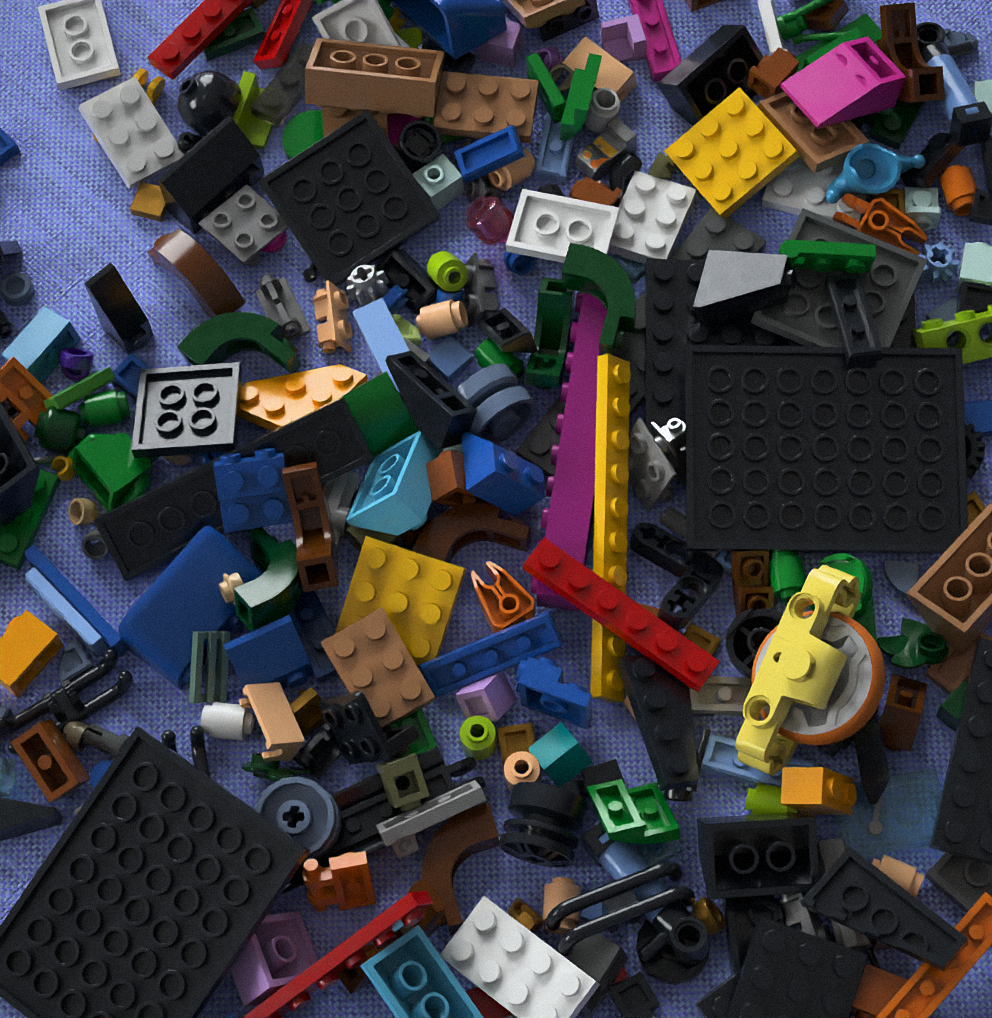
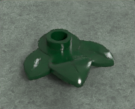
(914, 646)
(272, 769)

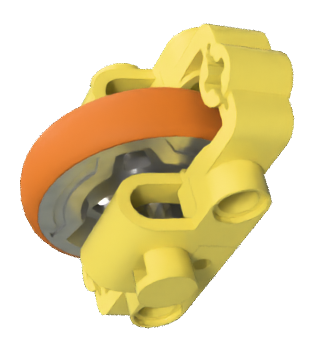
(812, 675)

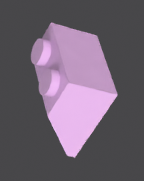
(273, 957)

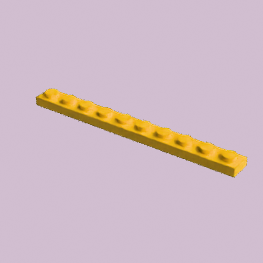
(610, 515)

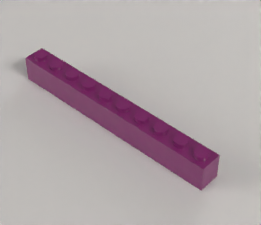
(573, 486)

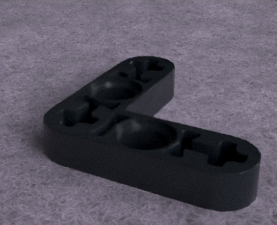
(690, 577)

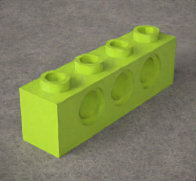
(967, 324)

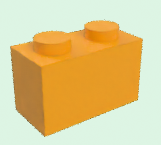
(26, 651)
(817, 791)

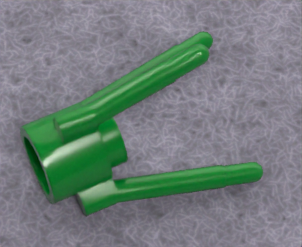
(794, 23)

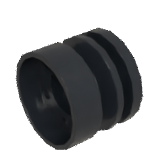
(543, 824)

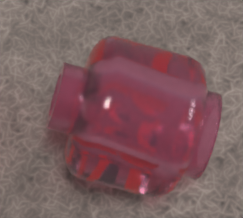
(489, 220)

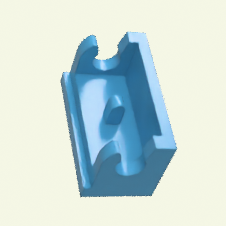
(41, 343)

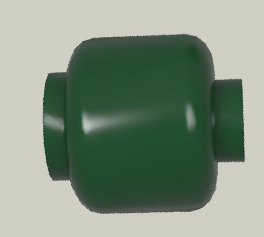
(59, 430)

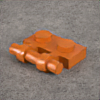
(23, 393)
(343, 882)

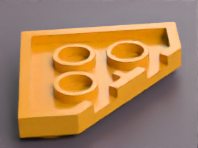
(289, 396)

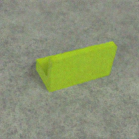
(254, 128)

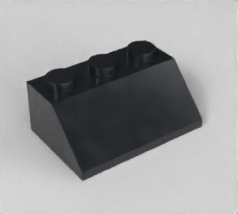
(711, 73)
(210, 174)
(17, 471)
(758, 854)

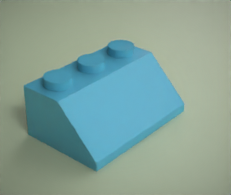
(396, 488)
(417, 980)

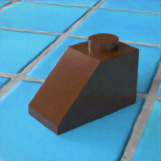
(902, 712)

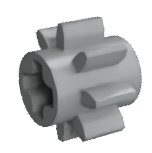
(367, 284)

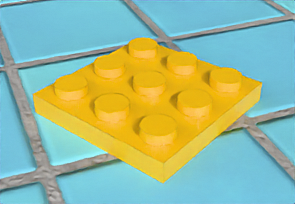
(732, 153)
(411, 588)

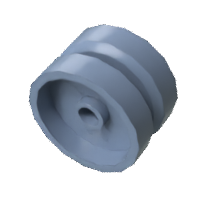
(499, 403)
(298, 796)

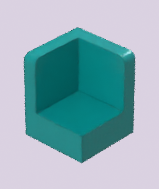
(560, 755)

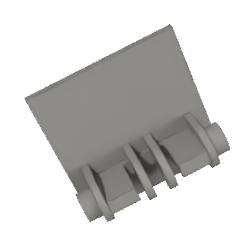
(244, 225)
(648, 468)

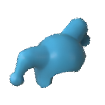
(870, 171)

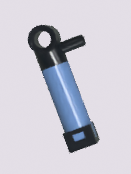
(969, 118)
(670, 921)

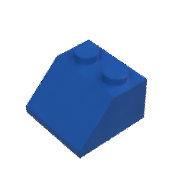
(500, 475)
(270, 656)

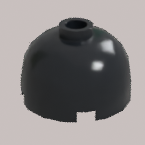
(207, 100)
(747, 635)

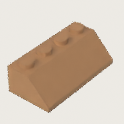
(373, 77)
(957, 588)

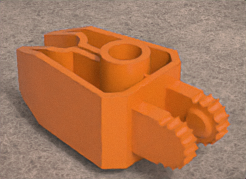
(882, 222)
(506, 602)

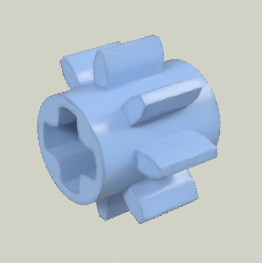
(939, 262)

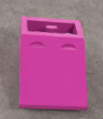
(846, 83)

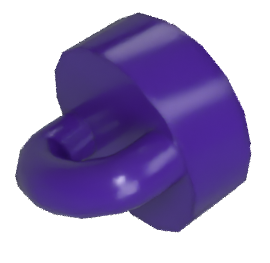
(76, 359)

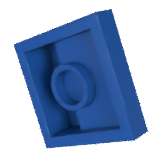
(252, 490)
(544, 691)

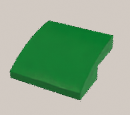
(579, 98)
(380, 413)
(634, 813)

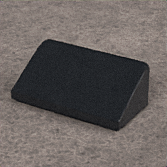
(409, 275)
(507, 332)
(872, 760)

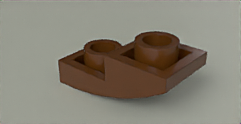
(751, 580)

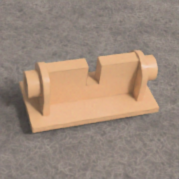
(333, 306)

